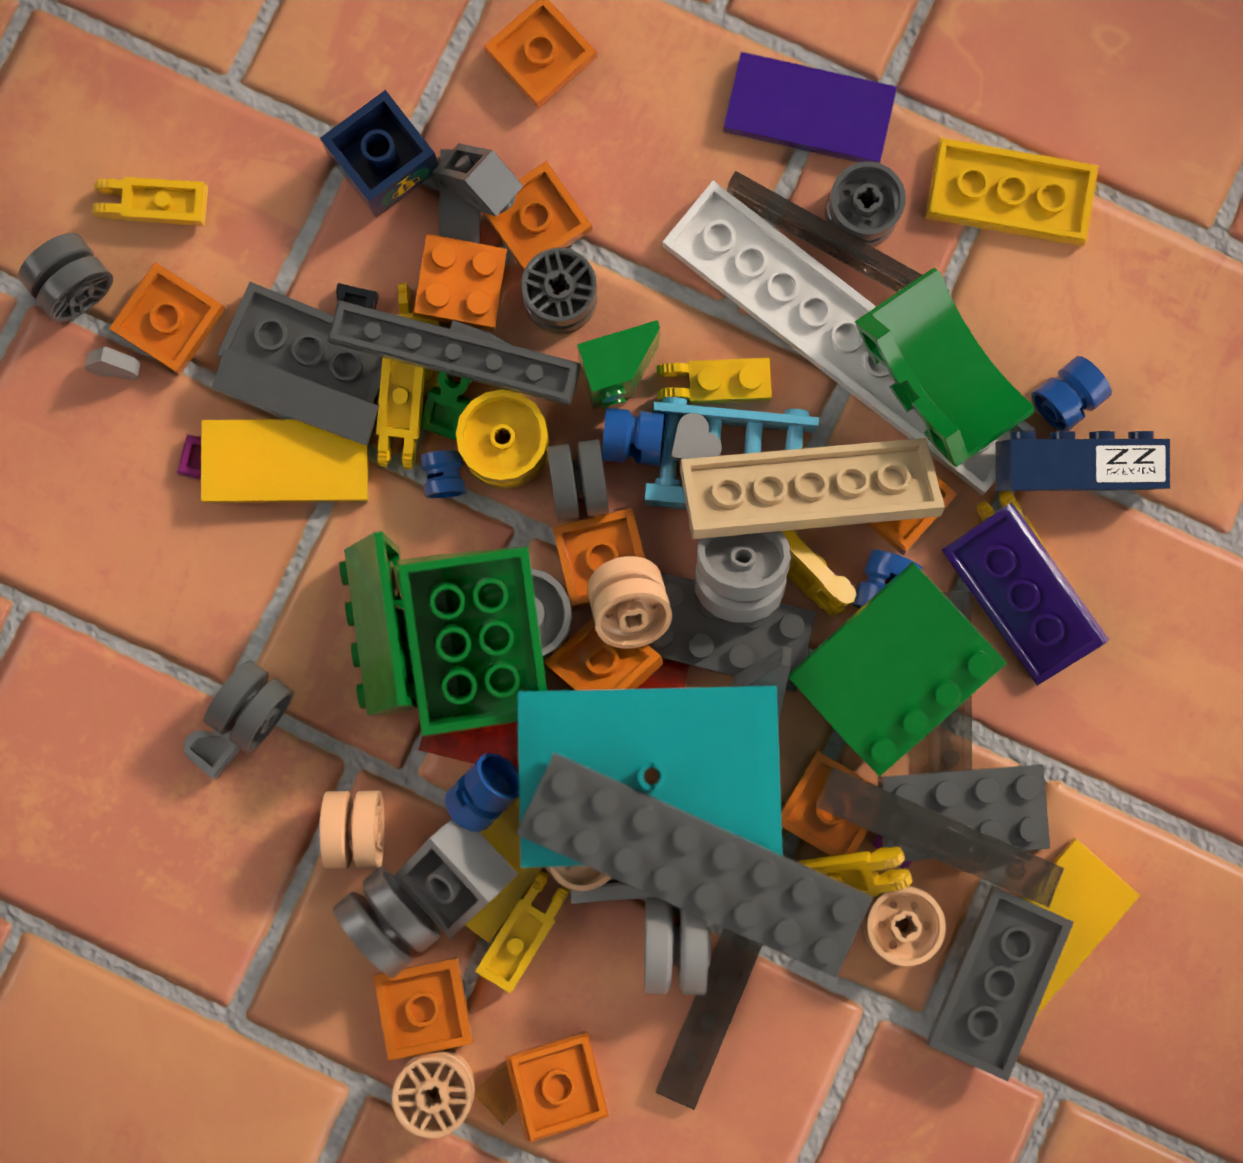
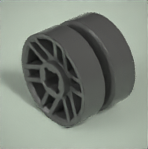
(877, 189)
(547, 275)
(65, 277)
(578, 480)
(248, 706)

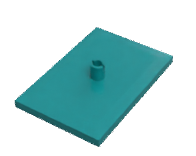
(706, 743)

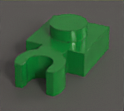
(445, 406)

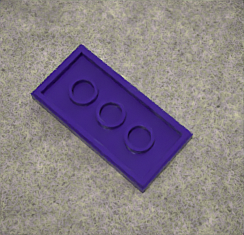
(809, 109)
(1025, 594)

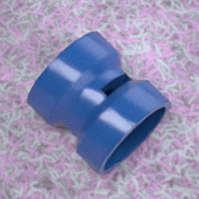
(443, 474)

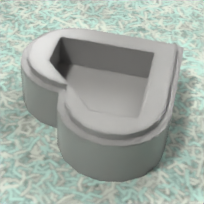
(112, 363)
(694, 439)
(210, 751)

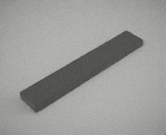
(454, 353)

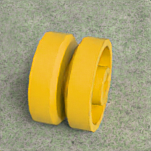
(483, 426)

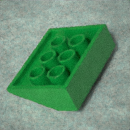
(379, 626)
(471, 636)
(896, 669)

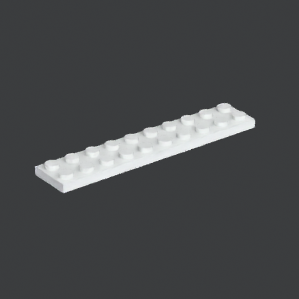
(803, 308)

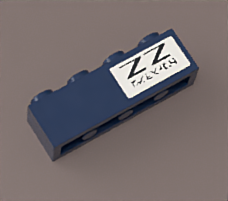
(1082, 463)

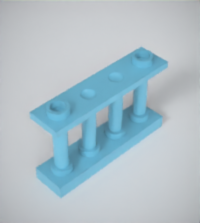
(666, 490)

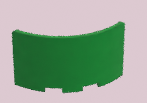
(941, 369)

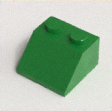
(617, 363)

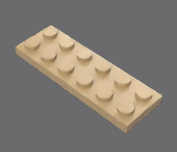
(810, 488)

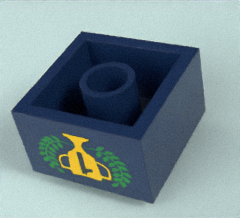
(380, 153)

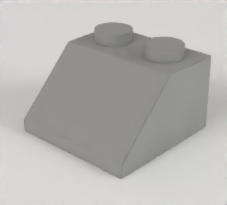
(454, 876)

